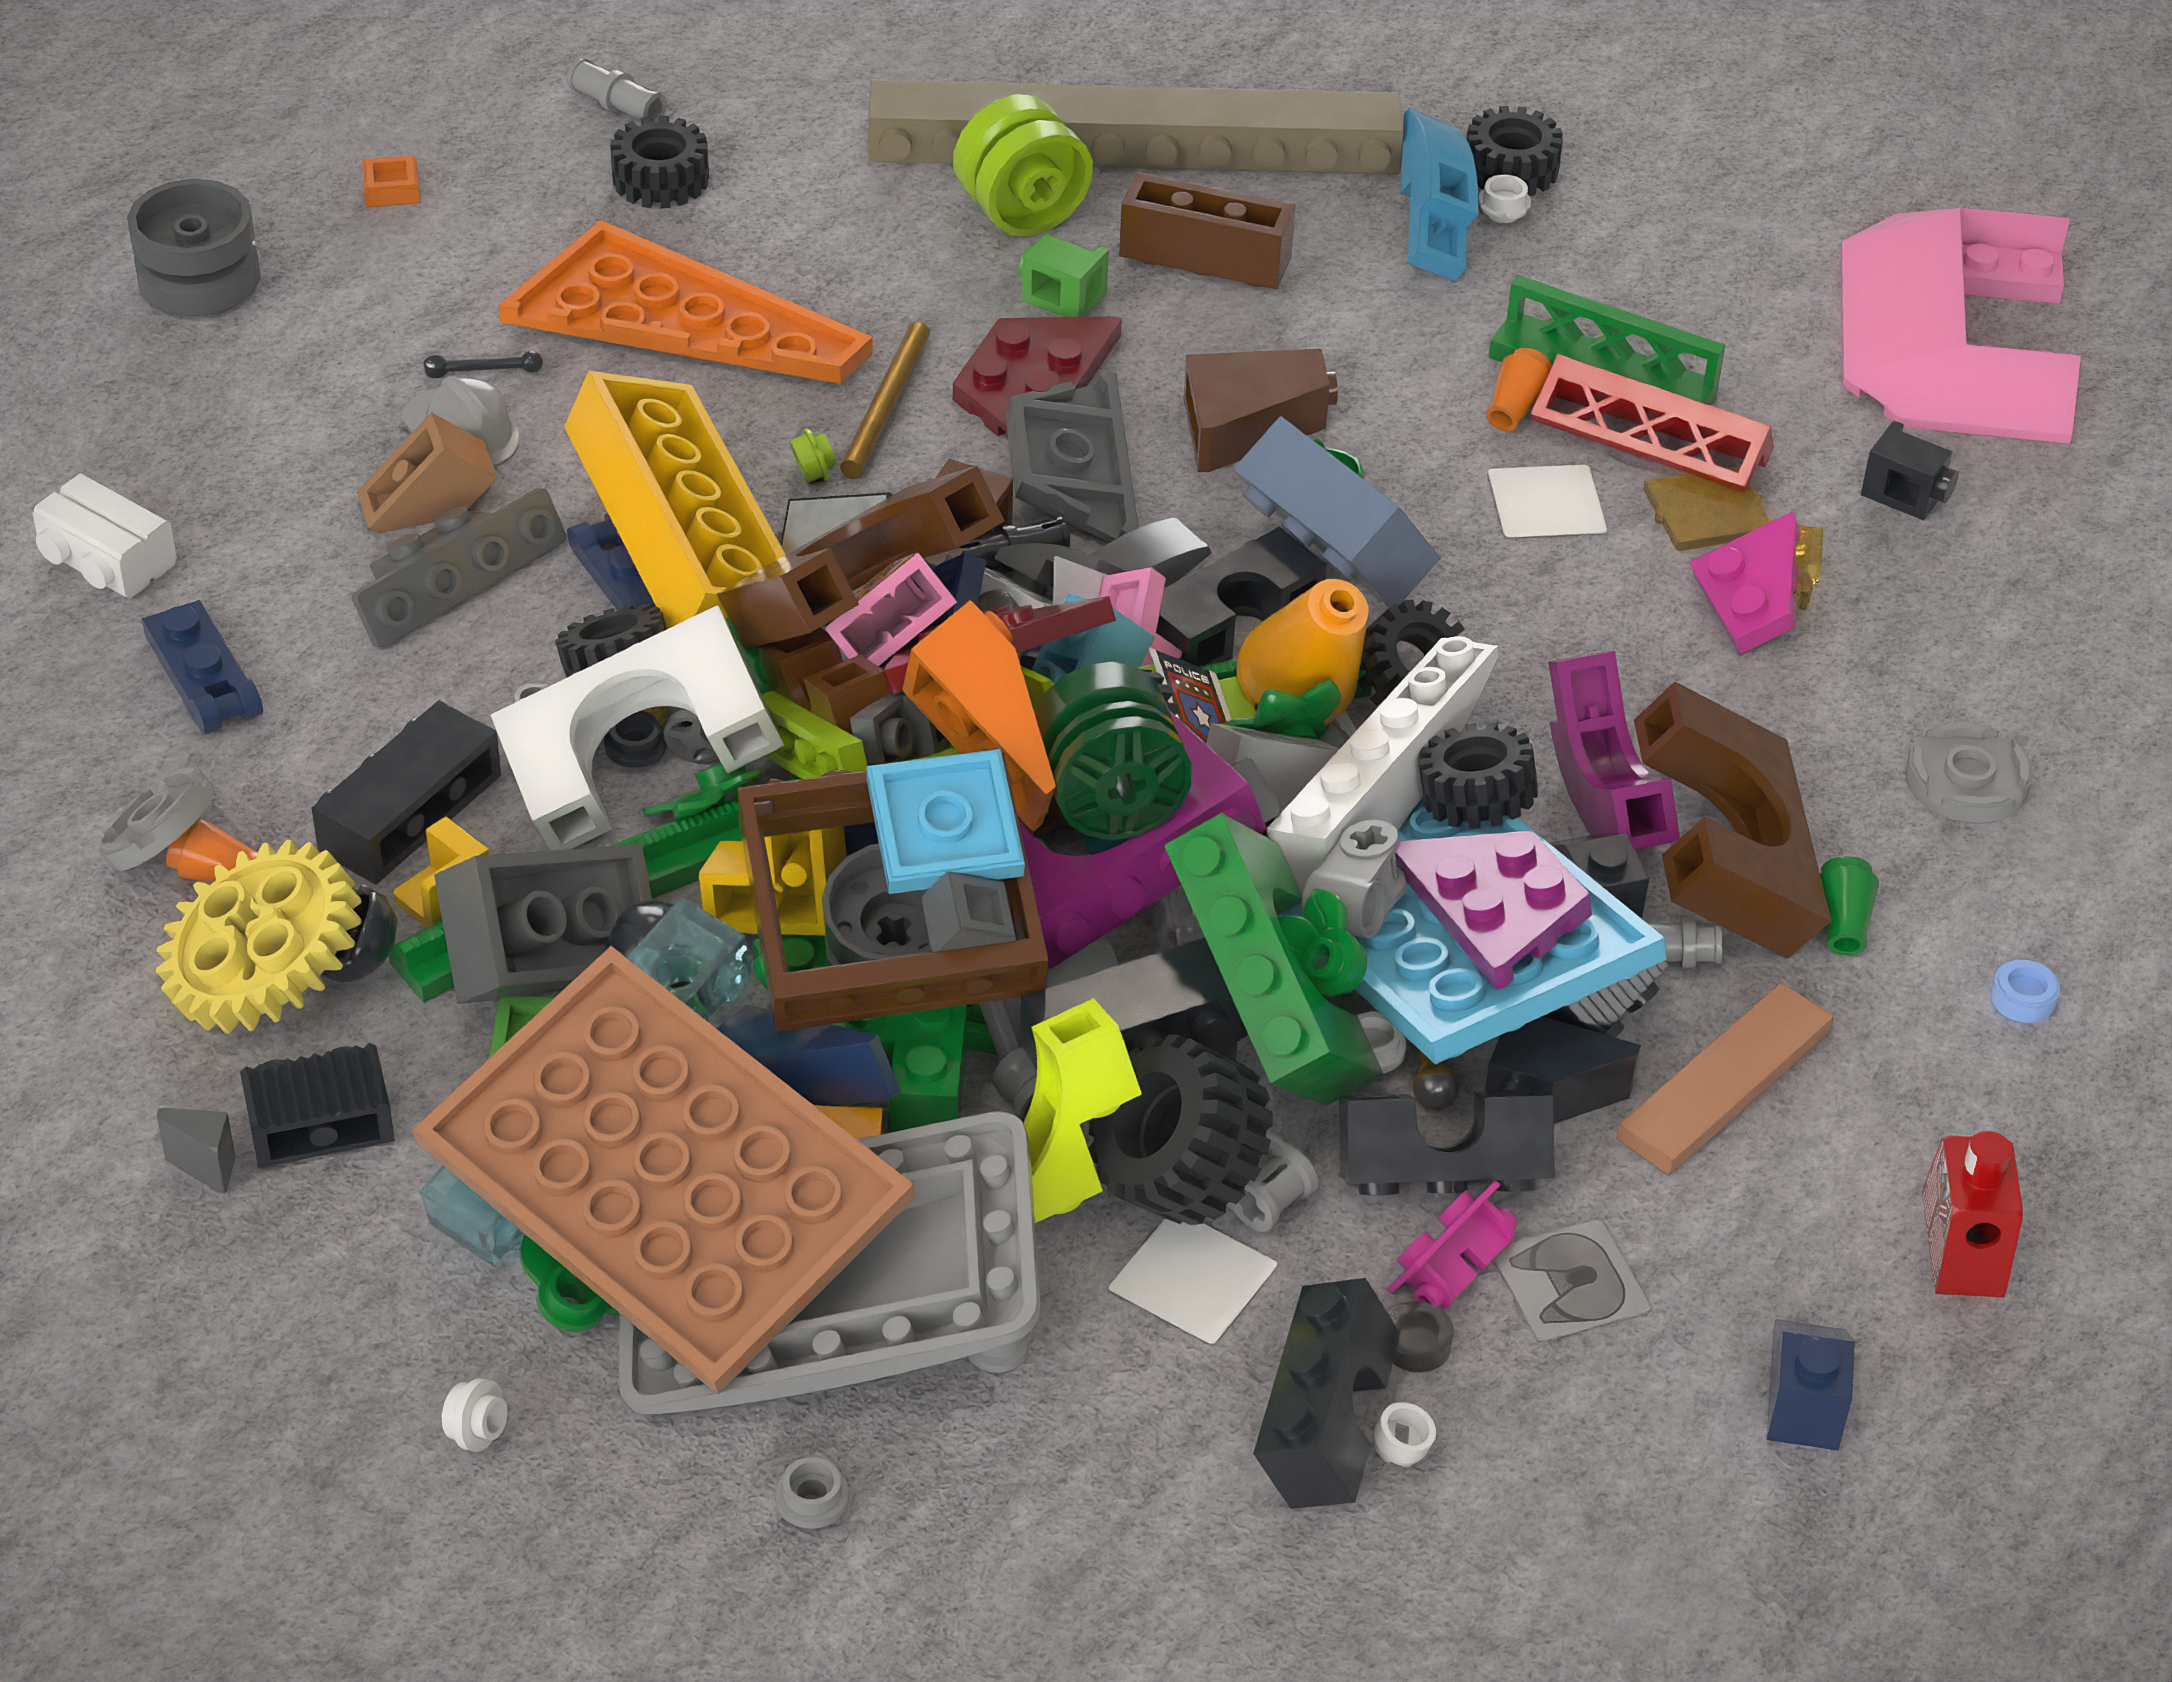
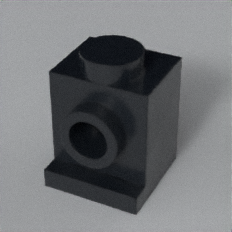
(1908, 473)

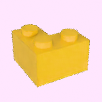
(799, 875)

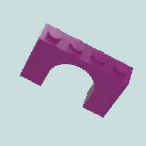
(1097, 892)

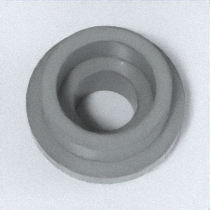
(806, 1478)

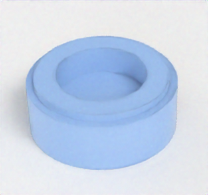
(2025, 991)

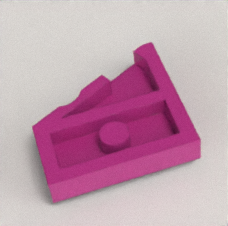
(1753, 582)

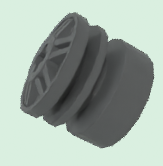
(864, 919)

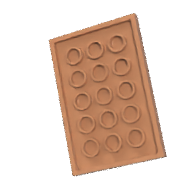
(664, 1167)

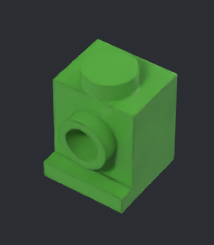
(1063, 276)

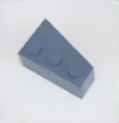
(1337, 512)

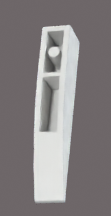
(1378, 765)

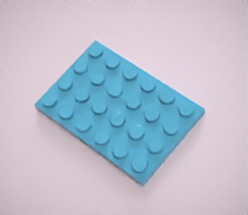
(1444, 1000)

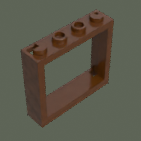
(886, 984)

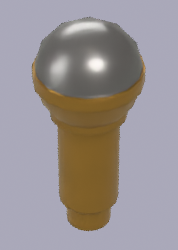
(1434, 1084)

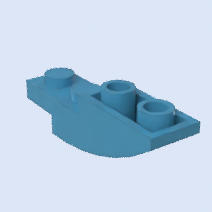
(1442, 191)

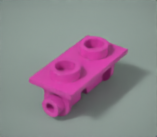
(1472, 1228)

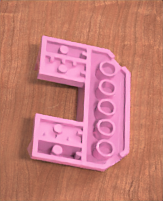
(1908, 322)

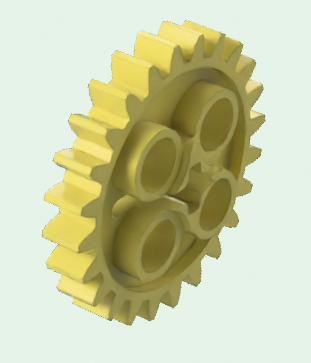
(258, 936)

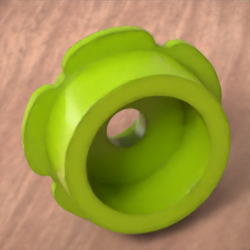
(813, 455)

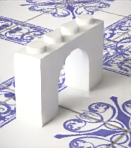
(558, 729)

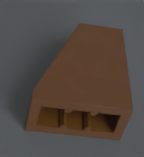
(1242, 394)

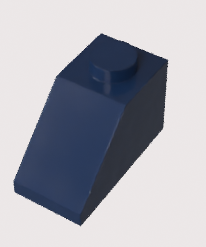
(1810, 1384)

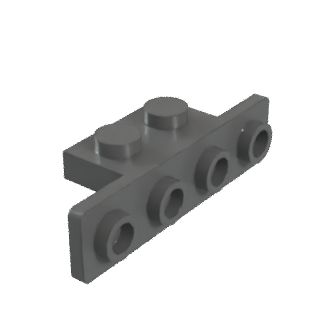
(453, 562)

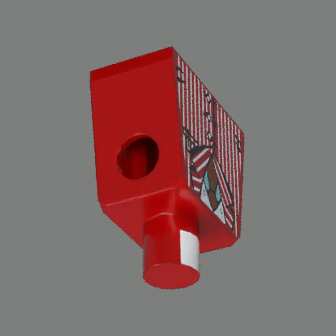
(1968, 1186)

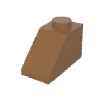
(426, 476)

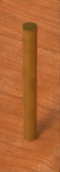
(884, 400)

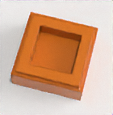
(391, 181)

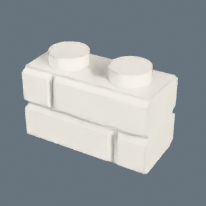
(104, 536)

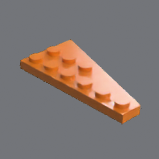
(655, 299)

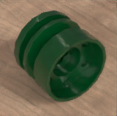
(1113, 751)

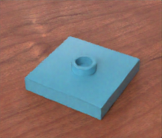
(944, 818)

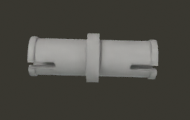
(616, 90)

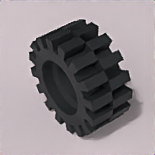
(1516, 147)
(659, 161)
(1399, 624)
(606, 635)
(1478, 775)

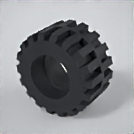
(1188, 1136)

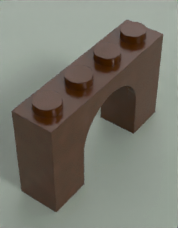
(820, 577)
(1765, 873)

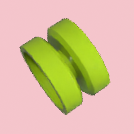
(1022, 165)

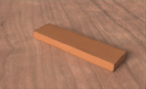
(1724, 1078)

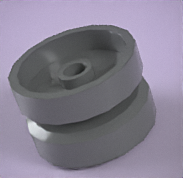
(194, 247)

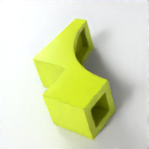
(1079, 1077)

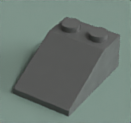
(534, 916)

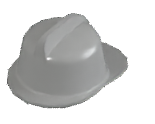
(472, 407)

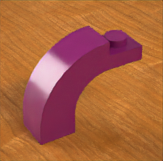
(1598, 757)

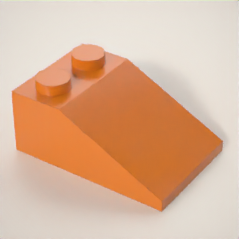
(977, 697)

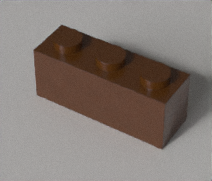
(1206, 230)

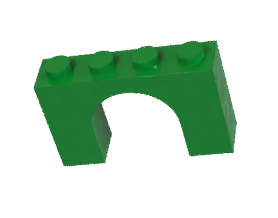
(1236, 892)

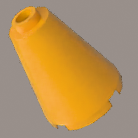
(1307, 644)

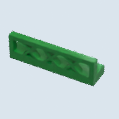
(1611, 350)

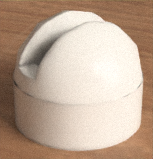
(1417, 1438)

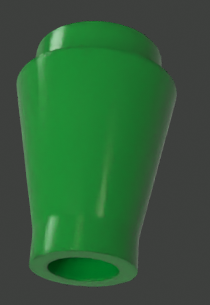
(1850, 898)

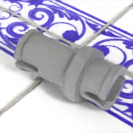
(1691, 941)

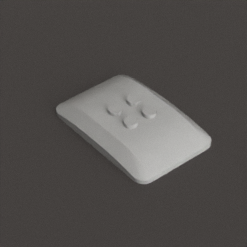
(926, 1291)

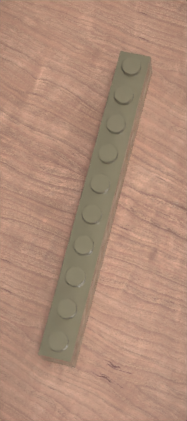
(1157, 125)

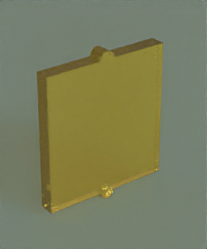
(1703, 512)

